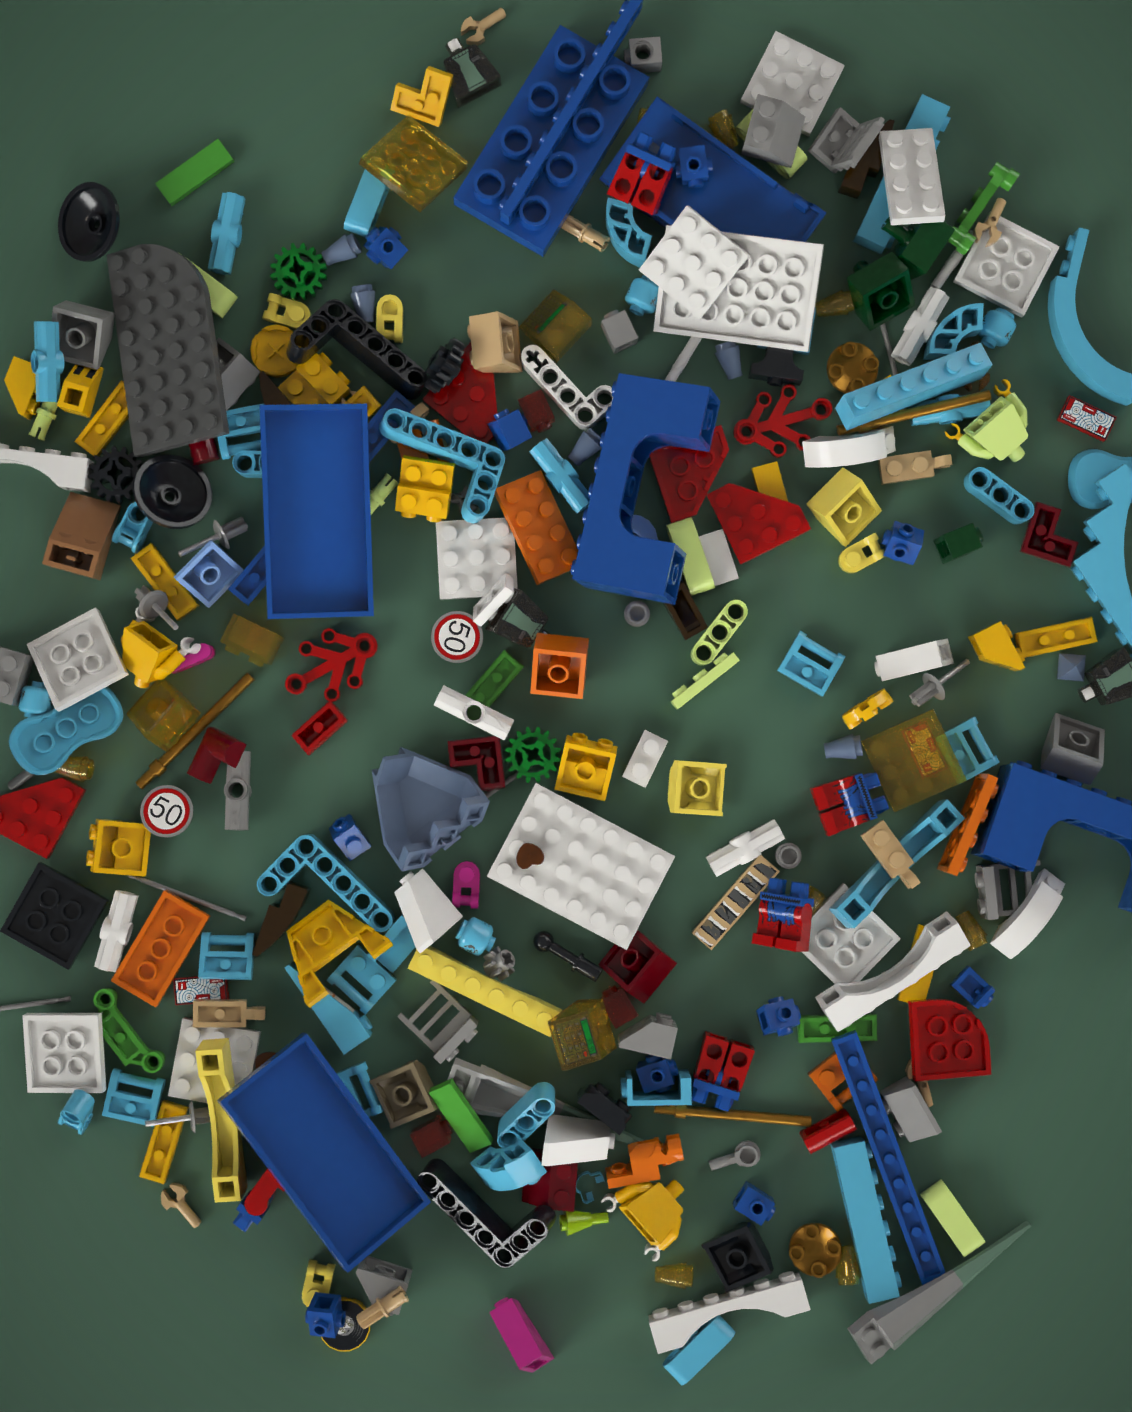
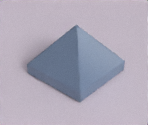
(1071, 667)

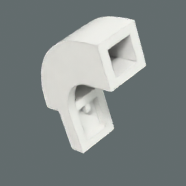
(849, 449)
(1031, 916)

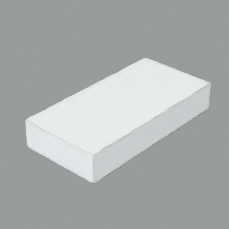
(718, 557)

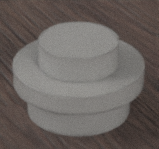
(636, 613)
(788, 855)

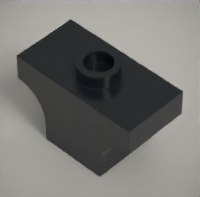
(777, 368)

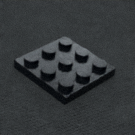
(54, 915)

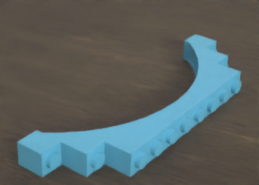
(1104, 563)

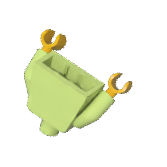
(997, 429)

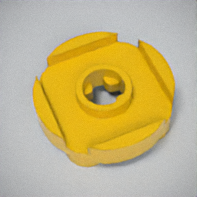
(867, 708)

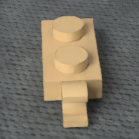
(911, 466)
(890, 853)
(225, 1013)

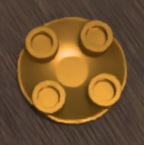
(852, 367)
(815, 1249)

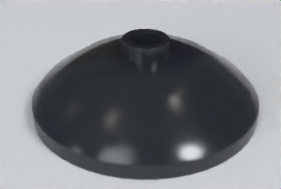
(88, 221)
(181, 482)

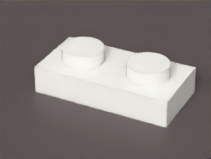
(488, 605)
(645, 758)

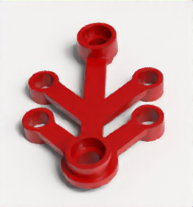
(778, 422)
(335, 662)

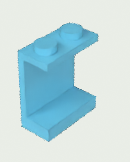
(673, 1097)

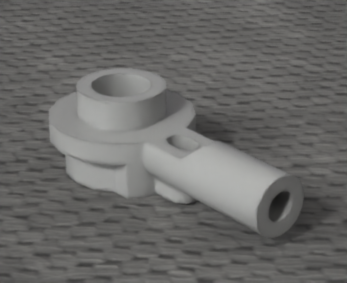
(746, 1154)

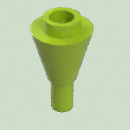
(576, 1221)

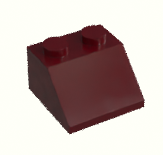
(639, 967)
(554, 1188)

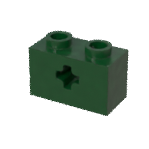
(958, 543)

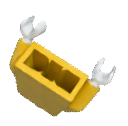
(151, 653)
(651, 1211)

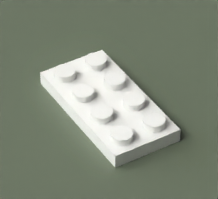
(911, 176)

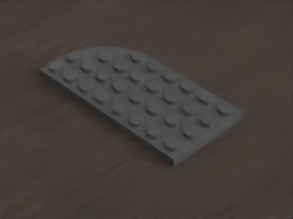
(166, 349)

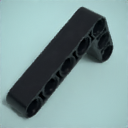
(359, 345)
(479, 1221)

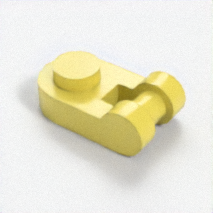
(390, 310)
(295, 312)
(853, 558)
(311, 1285)

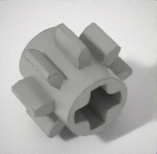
(499, 963)

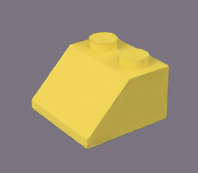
(844, 506)

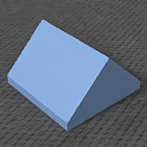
(209, 573)

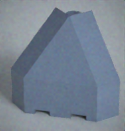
(423, 806)

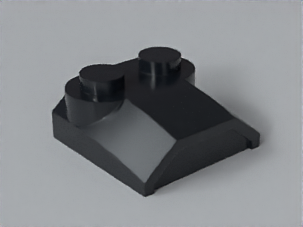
(604, 1107)
(739, 1256)

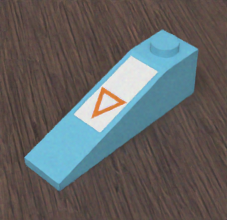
(338, 1017)

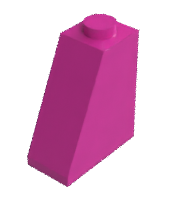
(520, 1335)

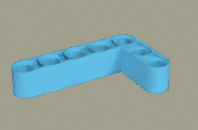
(428, 444)
(330, 878)

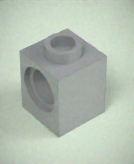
(649, 45)
(619, 331)

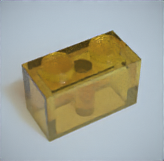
(252, 640)

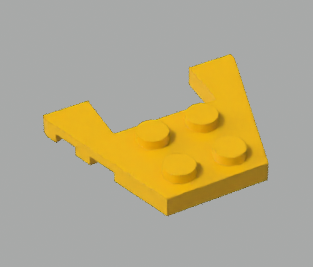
(322, 938)

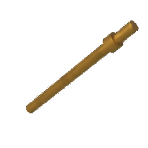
(919, 411)
(158, 767)
(682, 1111)

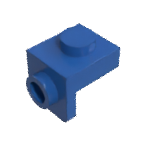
(349, 837)
(973, 988)

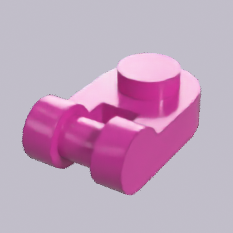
(205, 654)
(468, 876)

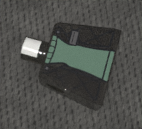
(471, 72)
(518, 620)
(1109, 679)

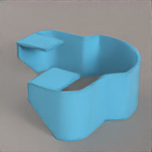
(589, 1195)

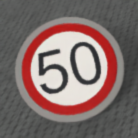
(456, 637)
(166, 811)

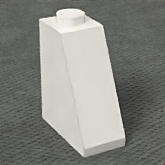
(913, 659)
(425, 909)
(575, 1140)

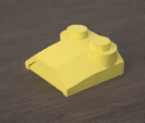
(696, 788)

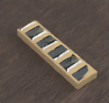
(735, 902)

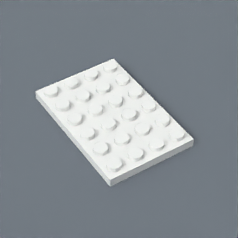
(763, 304)
(588, 869)

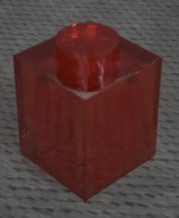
(536, 411)
(618, 1006)
(431, 1135)

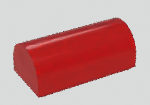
(319, 727)
(827, 1130)

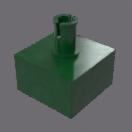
(919, 244)
(880, 290)

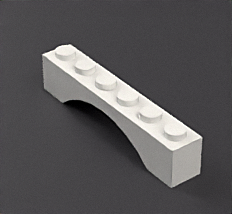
(65, 471)
(936, 945)
(675, 1326)

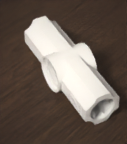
(920, 326)
(458, 704)
(745, 847)
(116, 930)

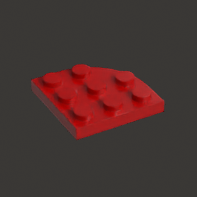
(946, 1041)

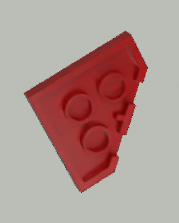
(467, 401)
(687, 475)
(756, 520)
(39, 814)

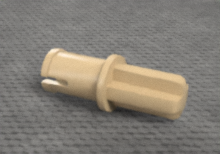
(586, 233)
(382, 1307)

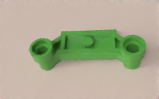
(1001, 177)
(122, 1036)

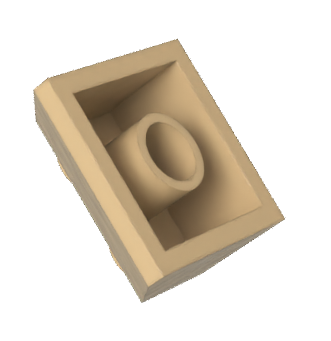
(494, 343)

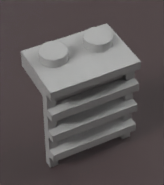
(844, 140)
(989, 890)
(451, 1036)

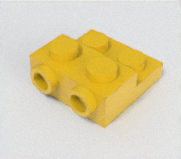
(315, 383)
(424, 488)
(586, 766)
(118, 847)

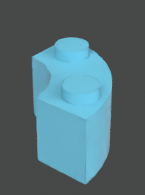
(625, 234)
(955, 327)
(508, 1167)

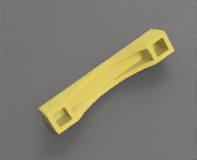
(483, 989)
(228, 1162)

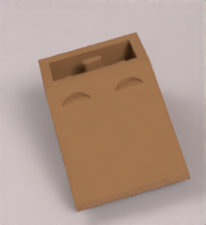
(82, 536)

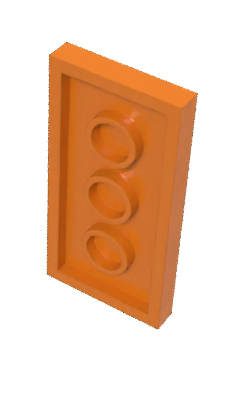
(537, 526)
(965, 835)
(160, 948)

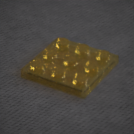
(413, 163)
(914, 760)

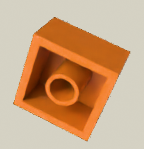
(559, 665)

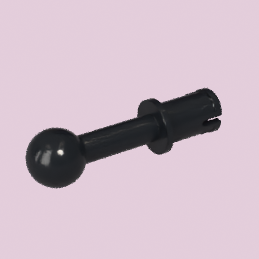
(544, 942)

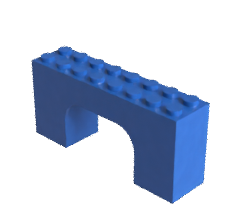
(640, 420)
(1032, 803)

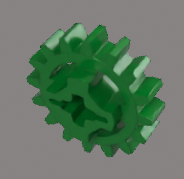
(308, 271)
(540, 743)

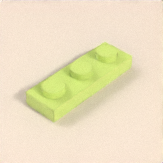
(703, 679)

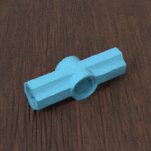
(226, 233)
(47, 361)
(949, 416)
(561, 475)

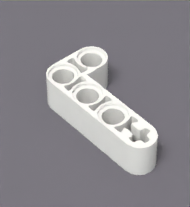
(562, 385)

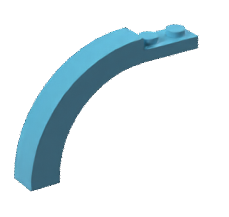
(1068, 336)

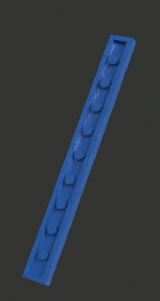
(564, 117)
(253, 577)
(888, 1156)

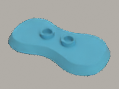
(1087, 469)
(48, 739)

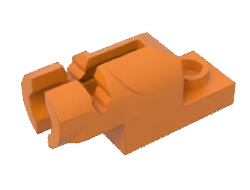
(644, 1160)

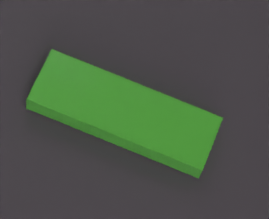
(195, 172)
(493, 683)
(819, 1029)
(461, 1115)

